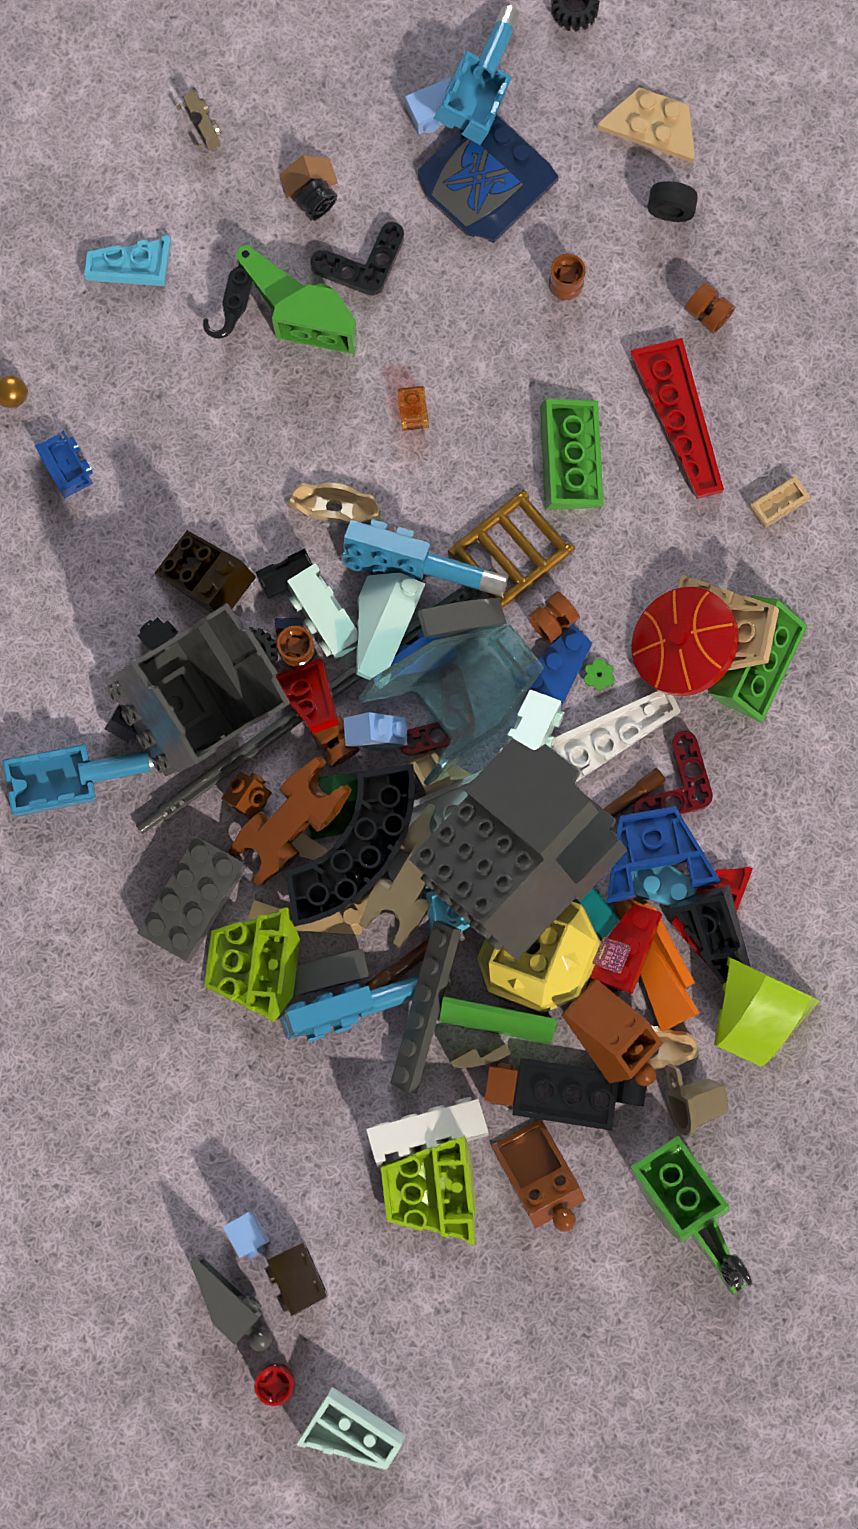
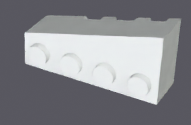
(423, 1131)

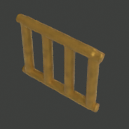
(500, 516)

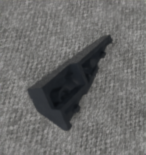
(714, 927)

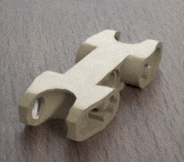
(403, 895)

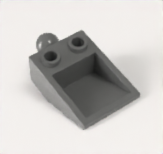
(229, 1308)

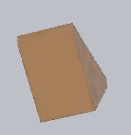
(305, 171)

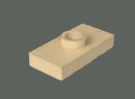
(779, 502)

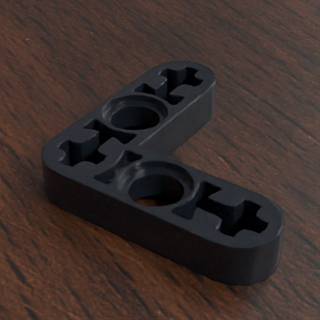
(362, 272)

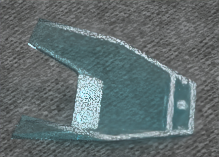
(466, 685)

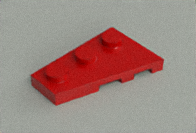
(310, 695)
(637, 931)

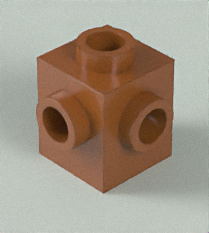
(247, 794)

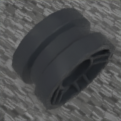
(316, 199)

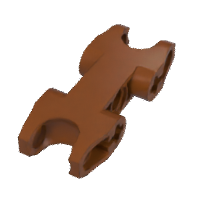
(304, 806)

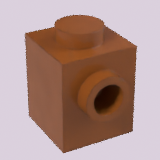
(501, 1085)

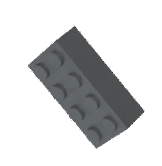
(192, 899)

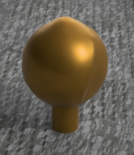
(12, 391)

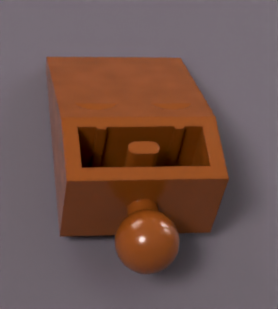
(613, 1035)
(540, 1176)

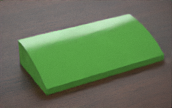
(571, 454)
(497, 1020)

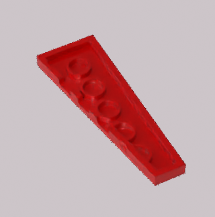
(673, 393)

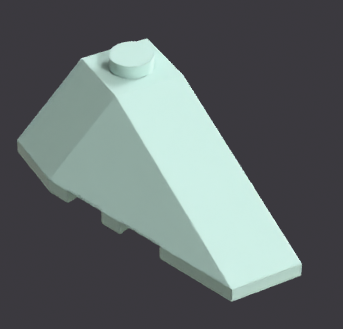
(384, 615)

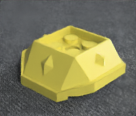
(552, 974)

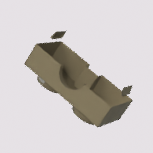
(208, 128)

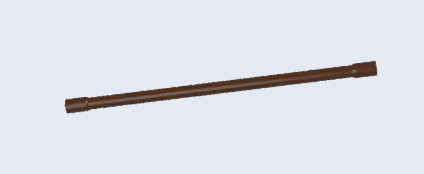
(640, 789)

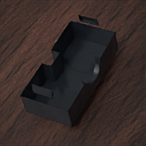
(275, 576)

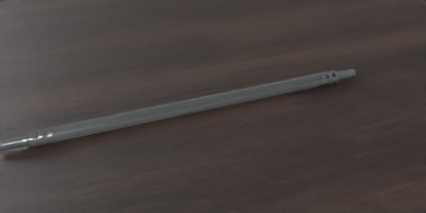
(275, 731)

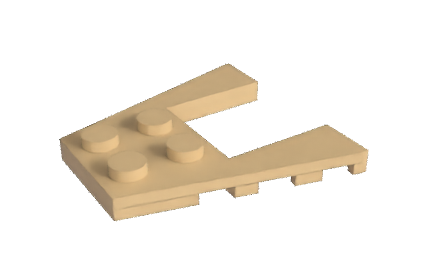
(754, 620)
(342, 922)

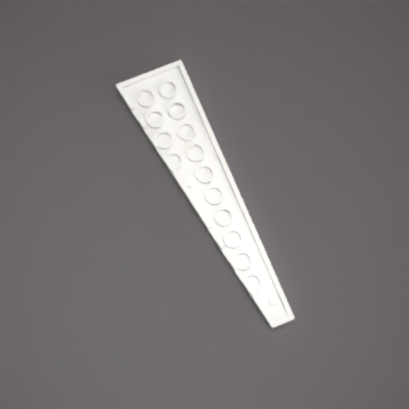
(583, 747)

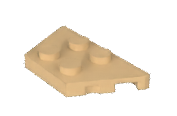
(654, 123)

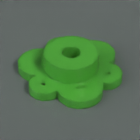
(599, 666)

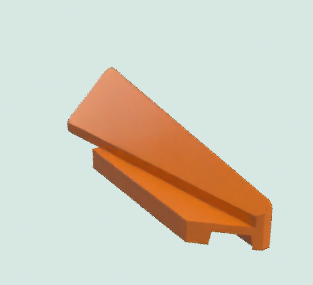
(664, 975)

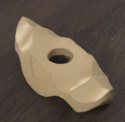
(314, 499)
(676, 1049)

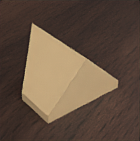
(424, 764)

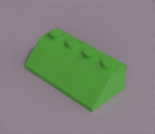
(754, 687)

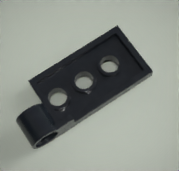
(561, 1078)

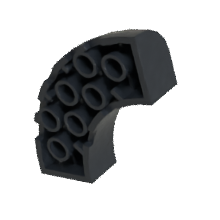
(361, 852)

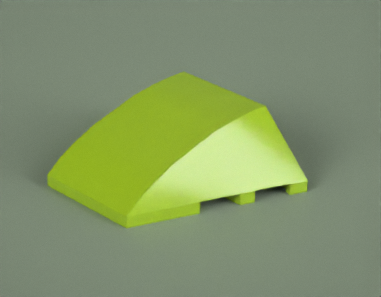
(255, 962)
(758, 1013)
(433, 1190)

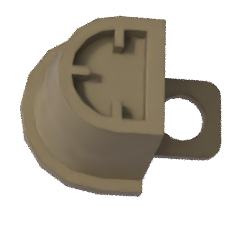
(694, 1102)

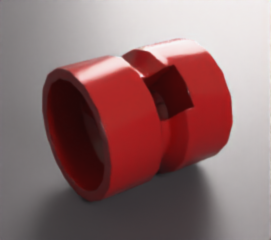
(274, 1384)

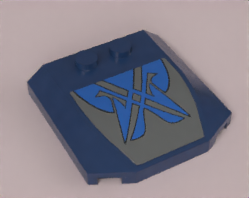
(486, 184)

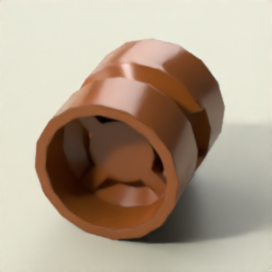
(567, 276)
(701, 303)
(553, 617)
(295, 646)
(334, 754)

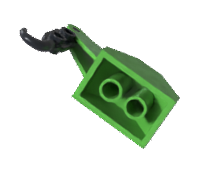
(301, 313)
(688, 1203)

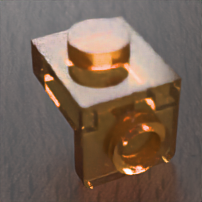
(413, 408)

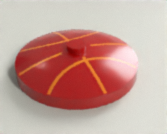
(685, 641)

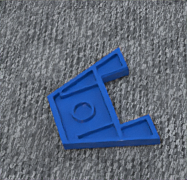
(655, 841)

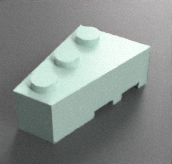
(322, 613)
(537, 720)
(352, 1432)

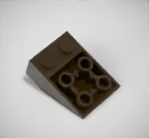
(205, 573)
(296, 1279)

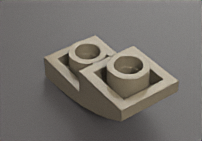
(470, 1059)

